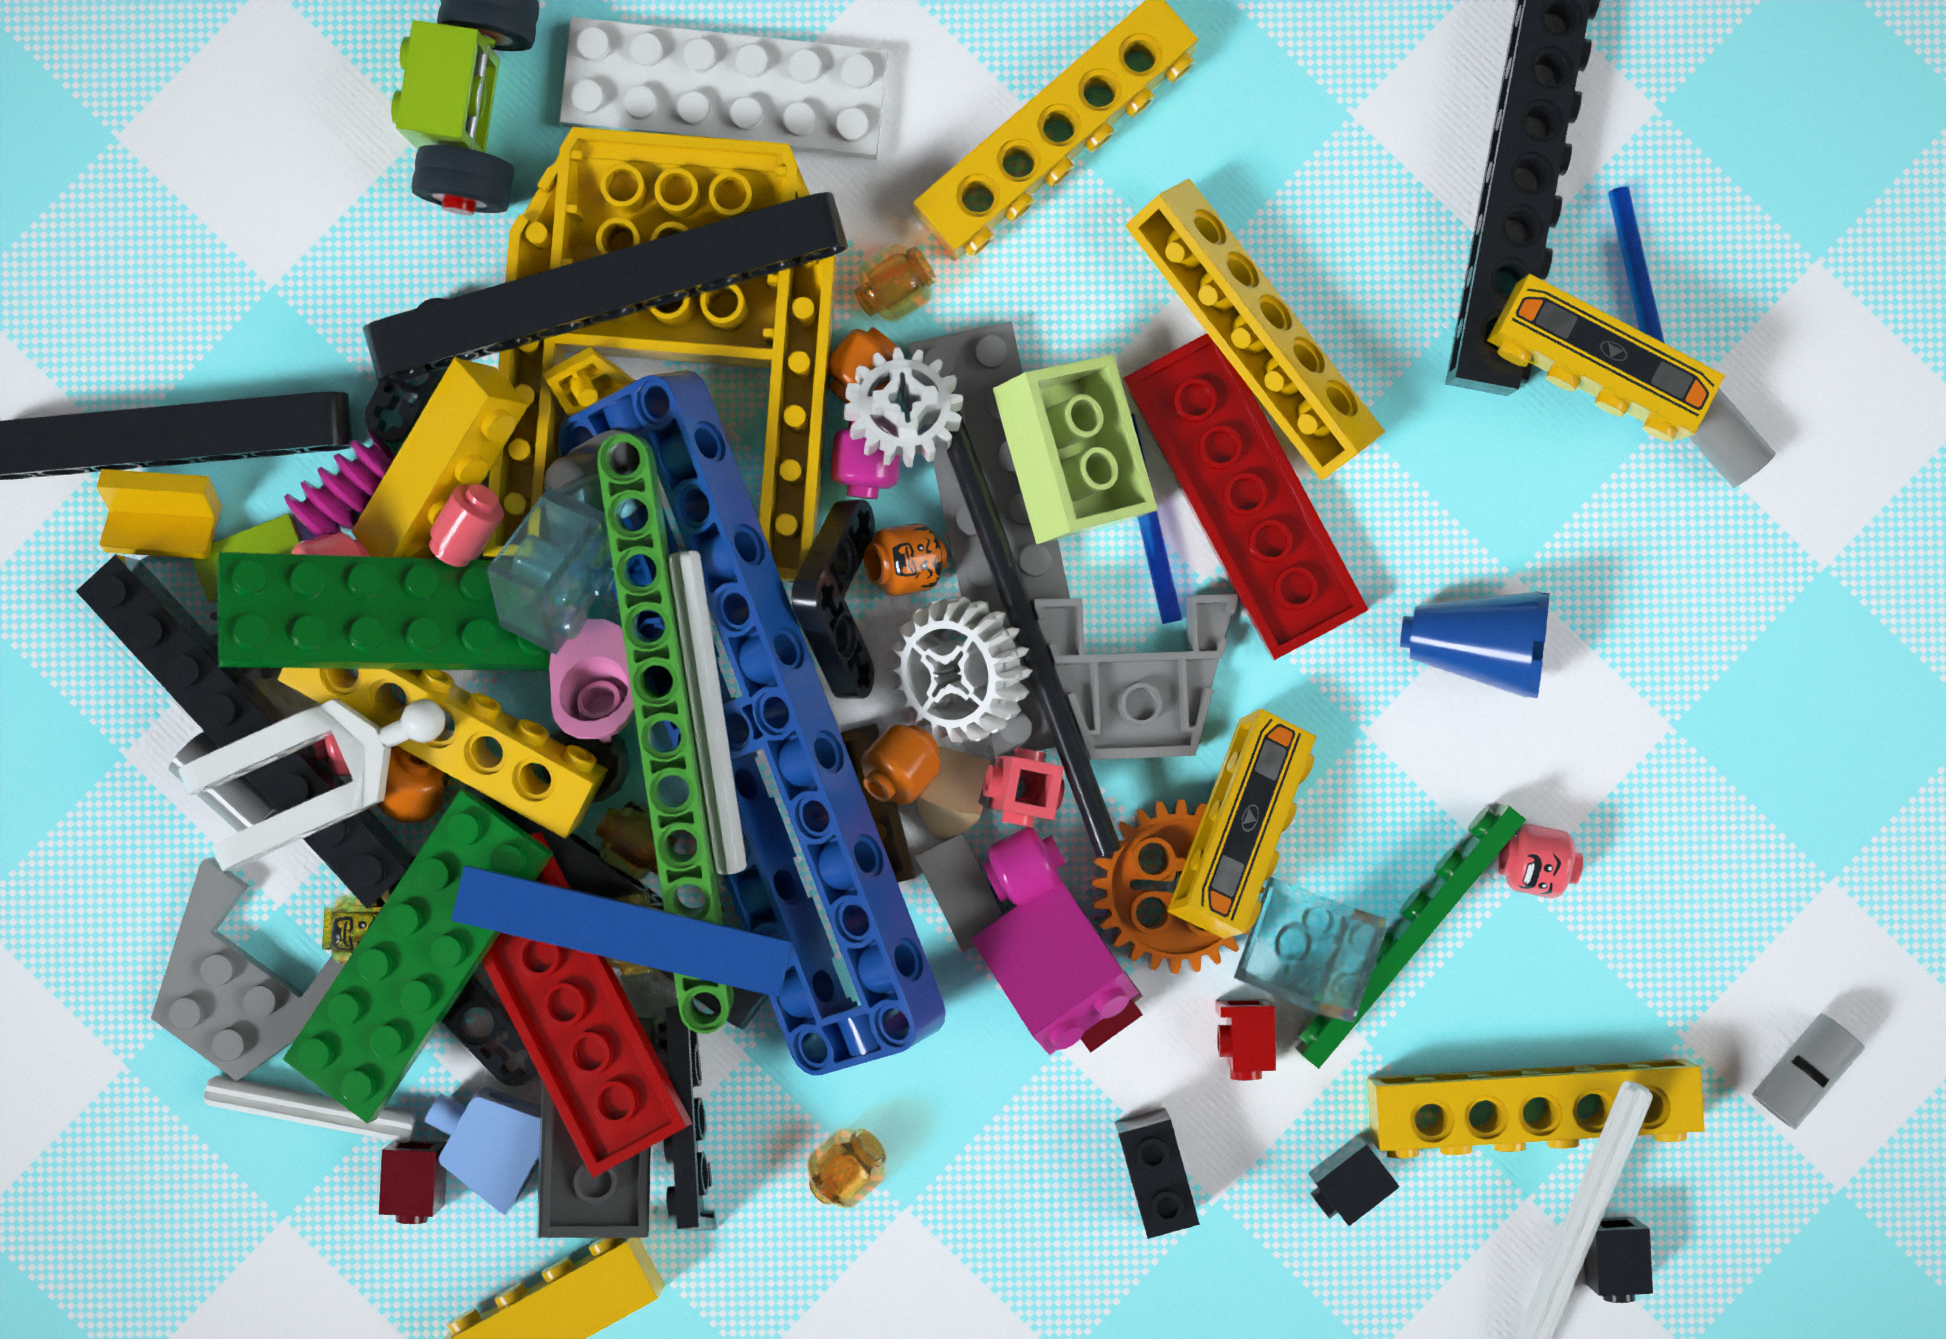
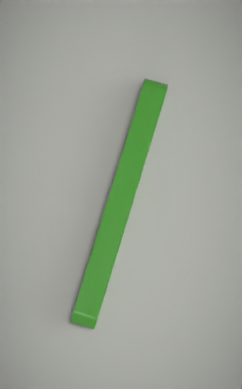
(651, 707)

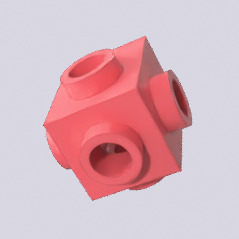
(1042, 787)

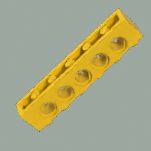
(1148, 29)
(1254, 328)
(463, 752)
(1396, 1100)

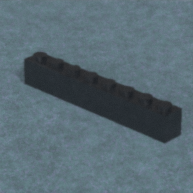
(232, 708)

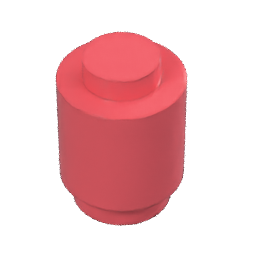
(465, 524)

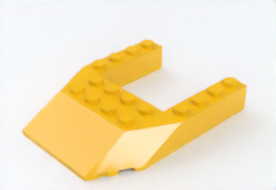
(644, 186)

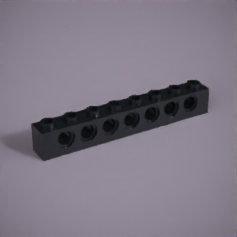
(1473, 359)

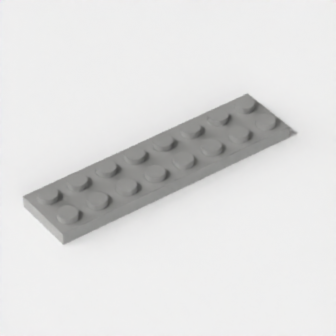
(981, 362)

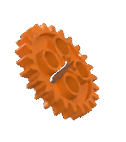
(1171, 936)

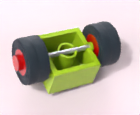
(451, 98)

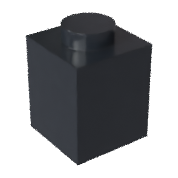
(1351, 1181)
(1620, 1260)

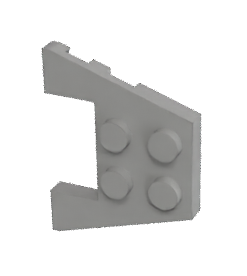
(1138, 700)
(220, 994)

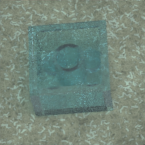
(552, 571)
(1311, 950)

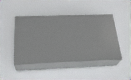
(960, 888)

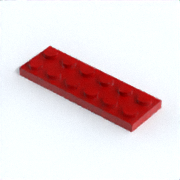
(1245, 496)
(585, 1044)

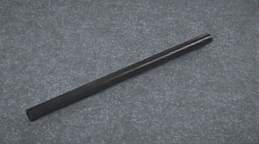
(1022, 616)

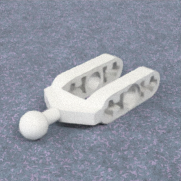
(363, 747)

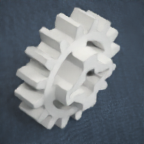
(883, 412)

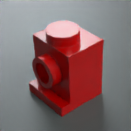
(1247, 1037)

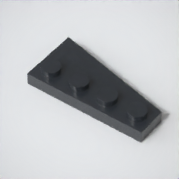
(691, 1167)

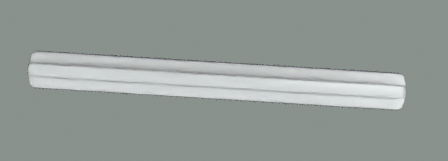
(707, 711)
(1586, 1211)

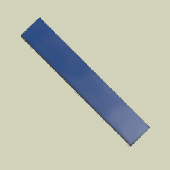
(622, 930)

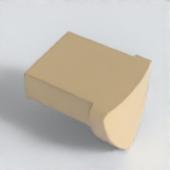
(952, 798)

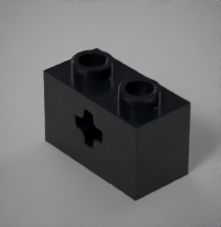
(1157, 1173)

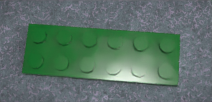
(363, 615)
(410, 962)

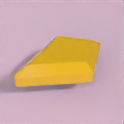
(585, 380)

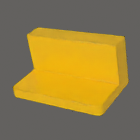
(158, 513)

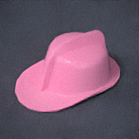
(592, 683)

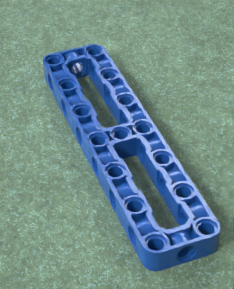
(794, 725)

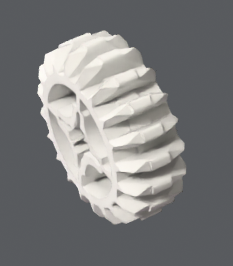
(987, 667)

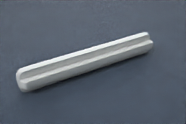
(305, 1109)

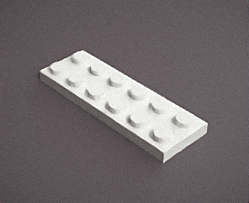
(724, 86)

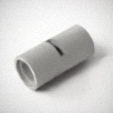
(1731, 442)
(234, 801)
(1808, 1071)

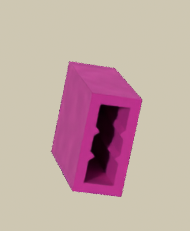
(1054, 968)

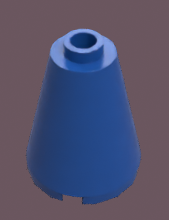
(1483, 639)

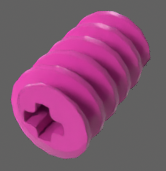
(344, 492)

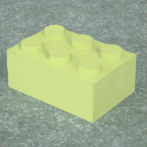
(1074, 448)

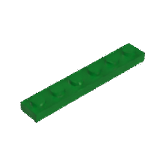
(1422, 915)

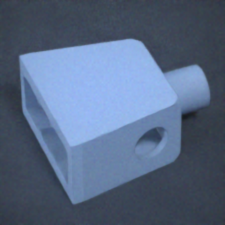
(490, 1143)

